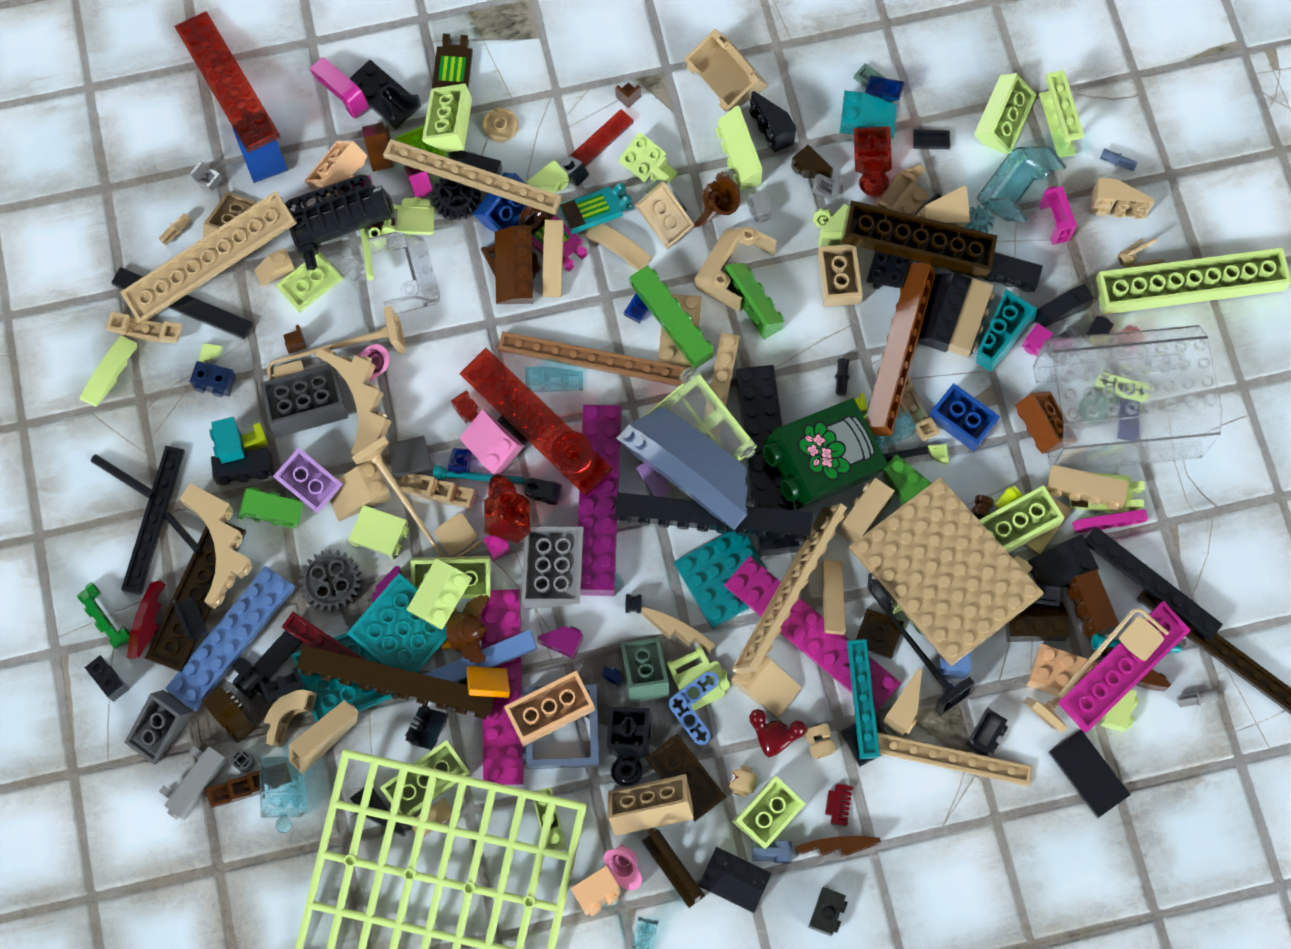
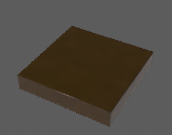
(879, 632)

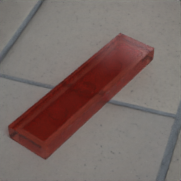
(603, 137)

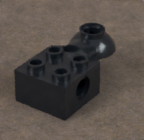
(628, 741)

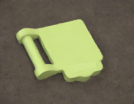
(413, 217)
(688, 676)

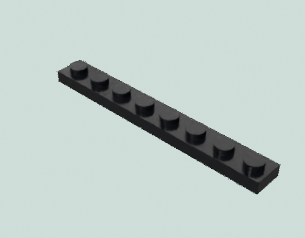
(1153, 583)

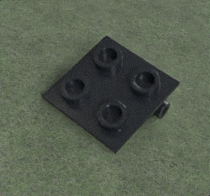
(888, 270)
(429, 727)

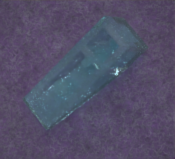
(553, 379)
(903, 429)

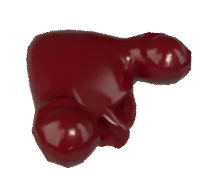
(775, 735)

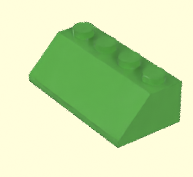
(754, 301)

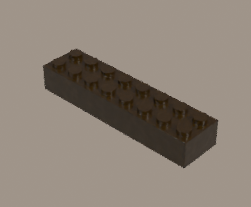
(919, 239)

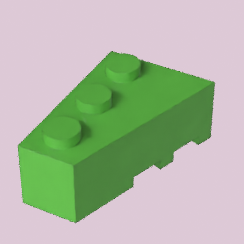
(904, 479)
(270, 508)

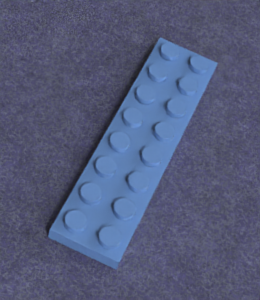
(230, 638)

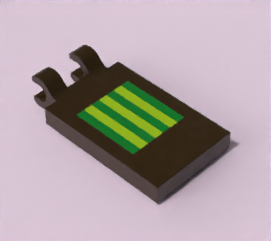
(452, 63)

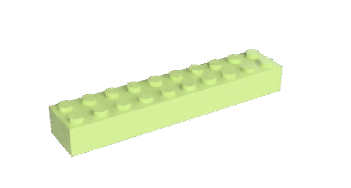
(1192, 281)
(1020, 521)

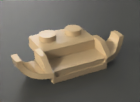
(903, 192)

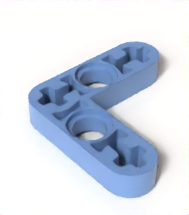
(688, 702)

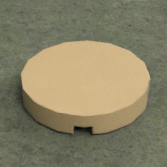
(500, 125)

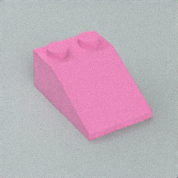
(491, 443)

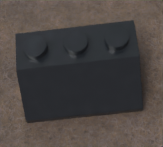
(735, 879)

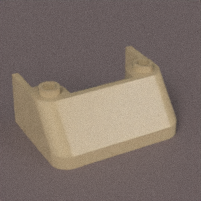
(712, 279)

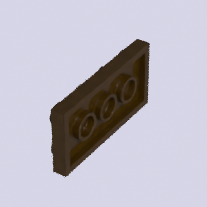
(676, 759)

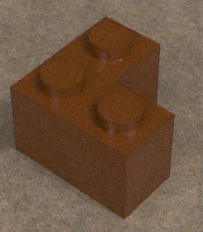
(376, 141)

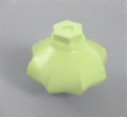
(821, 217)

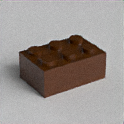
(1092, 604)

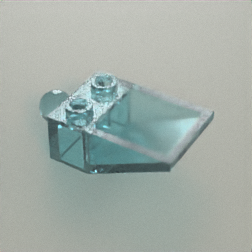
(281, 786)

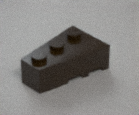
(228, 713)

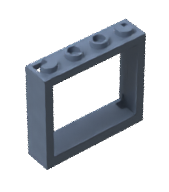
(569, 762)

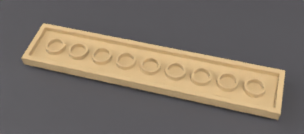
(208, 257)
(788, 590)

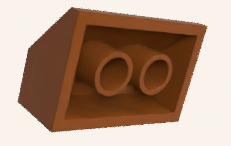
(1042, 420)

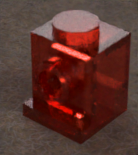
(465, 407)

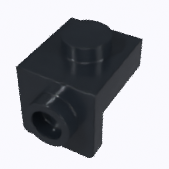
(575, 170)

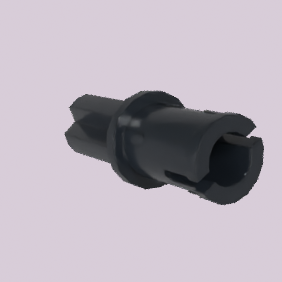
(842, 376)

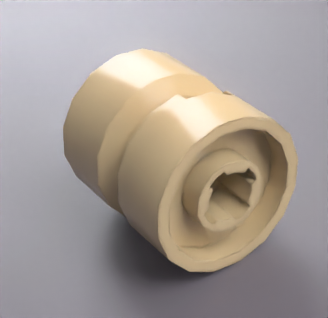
(822, 748)

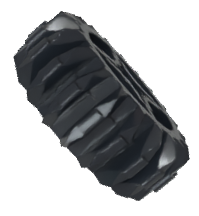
(456, 205)

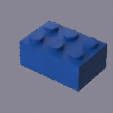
(964, 417)

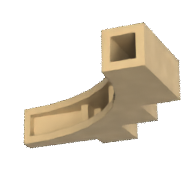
(366, 396)
(225, 538)

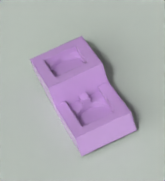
(656, 483)

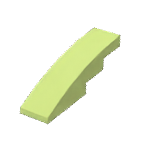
(107, 371)

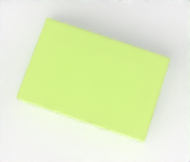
(306, 286)

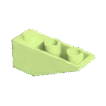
(556, 837)

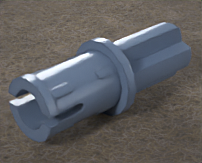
(1117, 159)

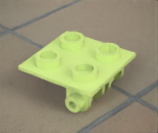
(641, 156)

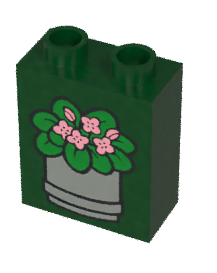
(824, 454)

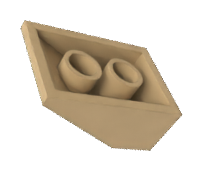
(227, 209)
(360, 487)
(768, 687)
(902, 714)

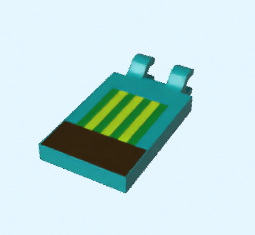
(596, 208)

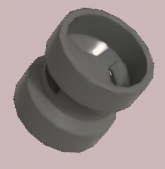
(247, 762)

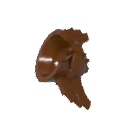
(719, 198)
(466, 629)

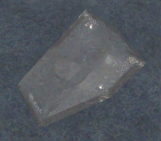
(351, 268)

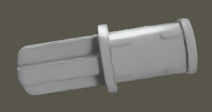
(1197, 698)

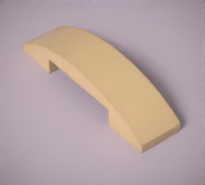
(619, 244)
(149, 331)
(910, 402)

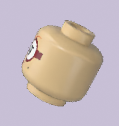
(743, 781)

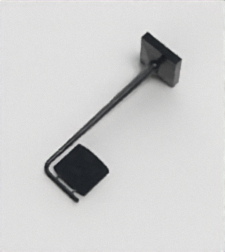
(952, 694)

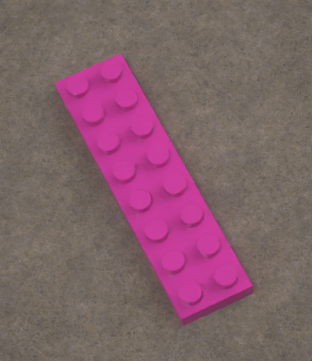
(1119, 673)

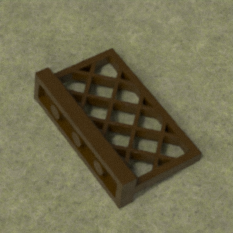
(673, 867)

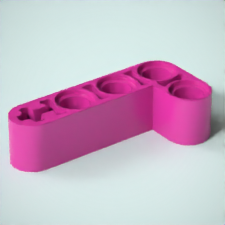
(340, 86)

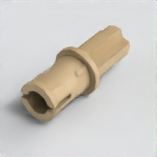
(174, 229)

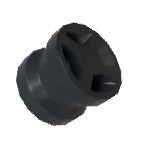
(633, 603)

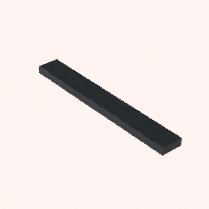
(195, 308)
(153, 520)

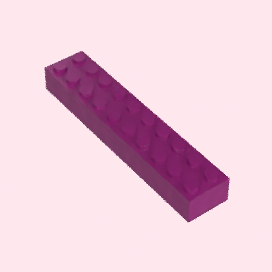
(597, 509)

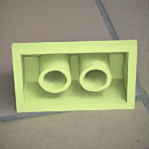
(439, 594)
(769, 812)

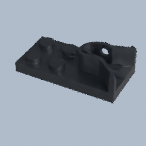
(385, 94)

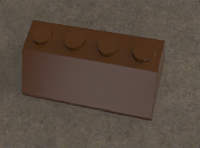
(514, 265)

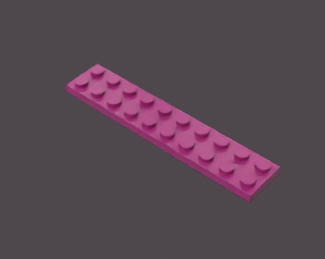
(806, 630)
(500, 741)

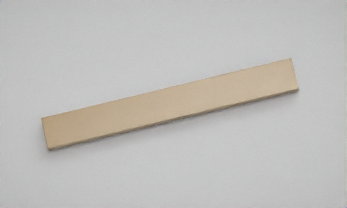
(954, 759)

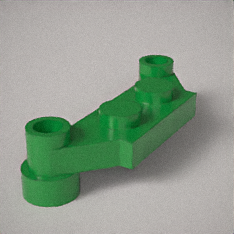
(102, 623)

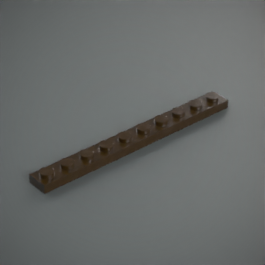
(1235, 661)

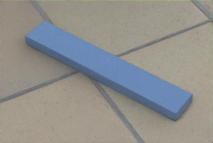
(495, 656)

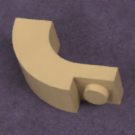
(284, 710)

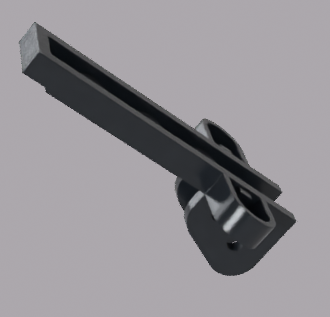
(266, 665)

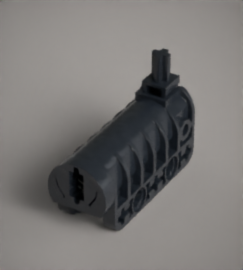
(336, 215)

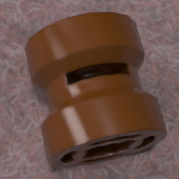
(982, 506)

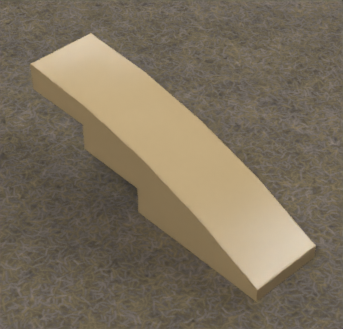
(553, 258)
(437, 490)
(671, 626)

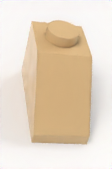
(274, 267)

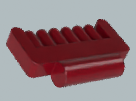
(834, 804)

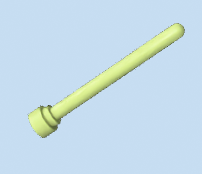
(367, 254)

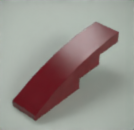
(143, 624)

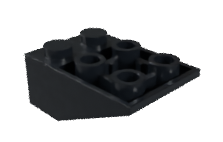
(773, 122)

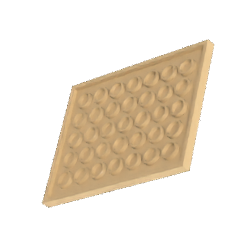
(946, 571)

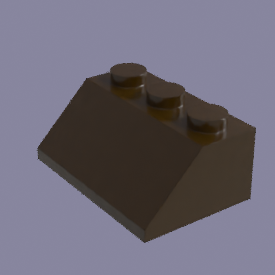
(1039, 623)

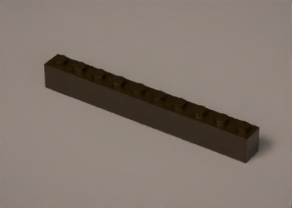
(393, 680)

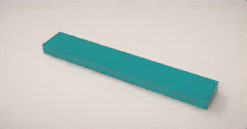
(863, 699)

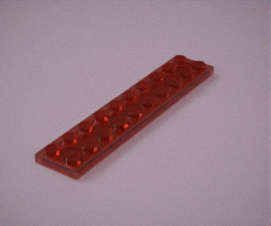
(227, 82)
(524, 411)

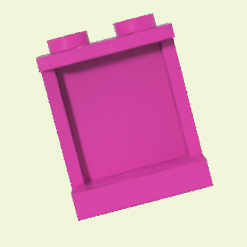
(1065, 223)

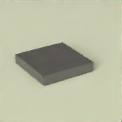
(409, 456)

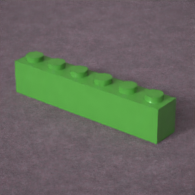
(671, 317)

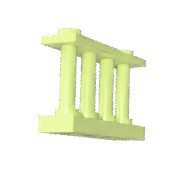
(1061, 114)

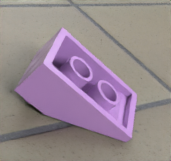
(307, 480)

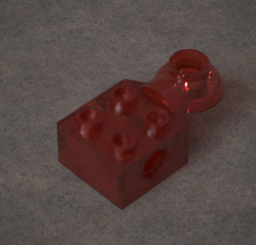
(873, 158)
(506, 511)

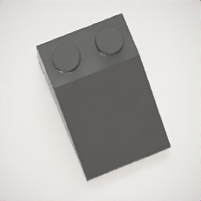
(158, 726)

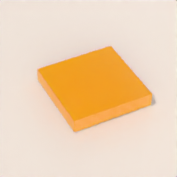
(487, 681)

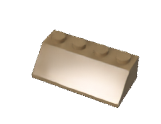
(650, 805)

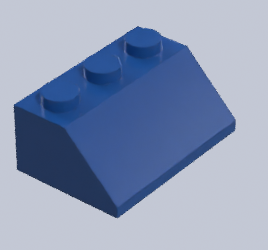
(499, 212)

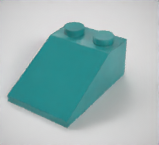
(866, 111)

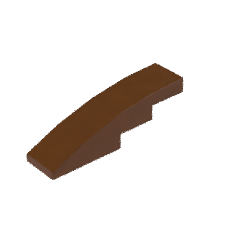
(234, 790)
(845, 844)

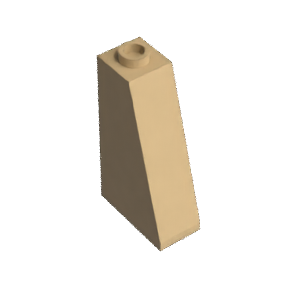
(321, 736)

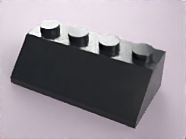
(943, 310)

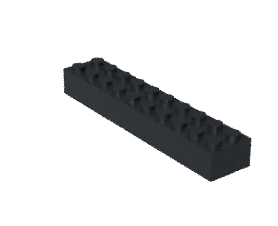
(759, 418)

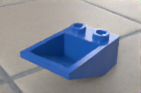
(264, 161)

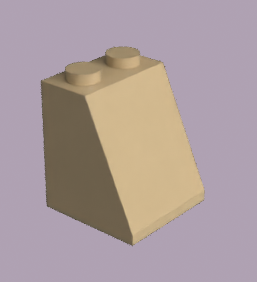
(950, 208)

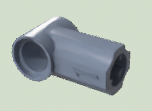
(777, 851)

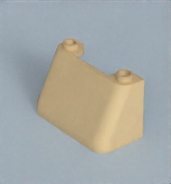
(725, 70)

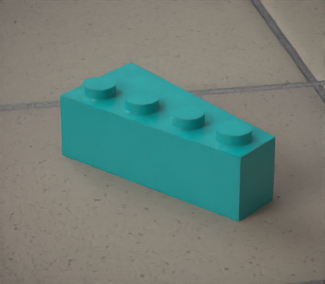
(1006, 327)

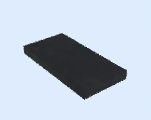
(1089, 773)

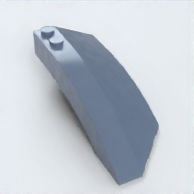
(690, 463)

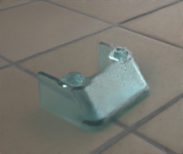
(1015, 177)

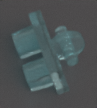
(645, 933)

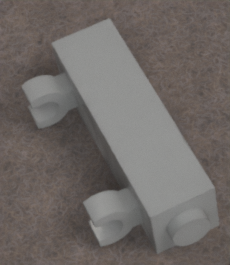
(194, 784)

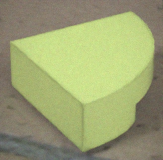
(209, 352)
(939, 452)

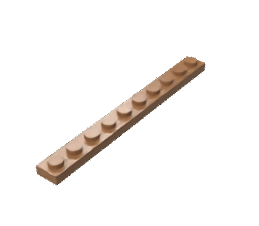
(590, 358)

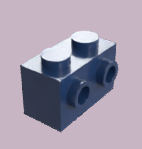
(212, 379)

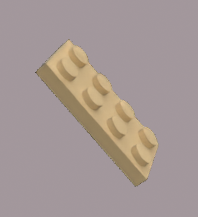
(668, 351)

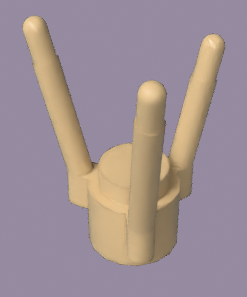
(1128, 257)

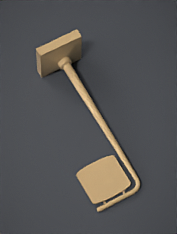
(392, 331)
(453, 534)
(1138, 638)

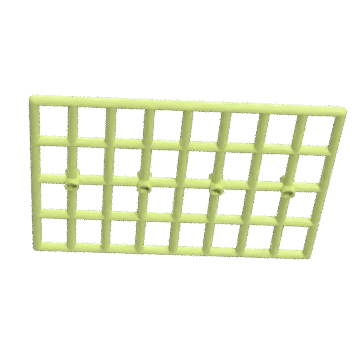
(411, 873)

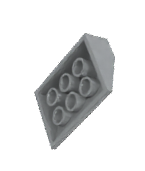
(552, 567)

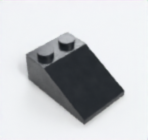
(1063, 562)

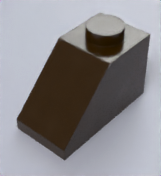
(810, 163)

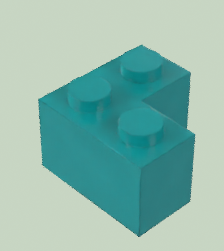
(227, 440)

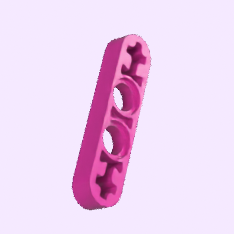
(1110, 521)

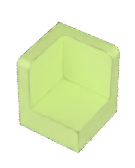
(663, 171)

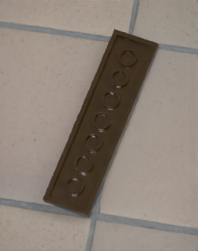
(170, 643)

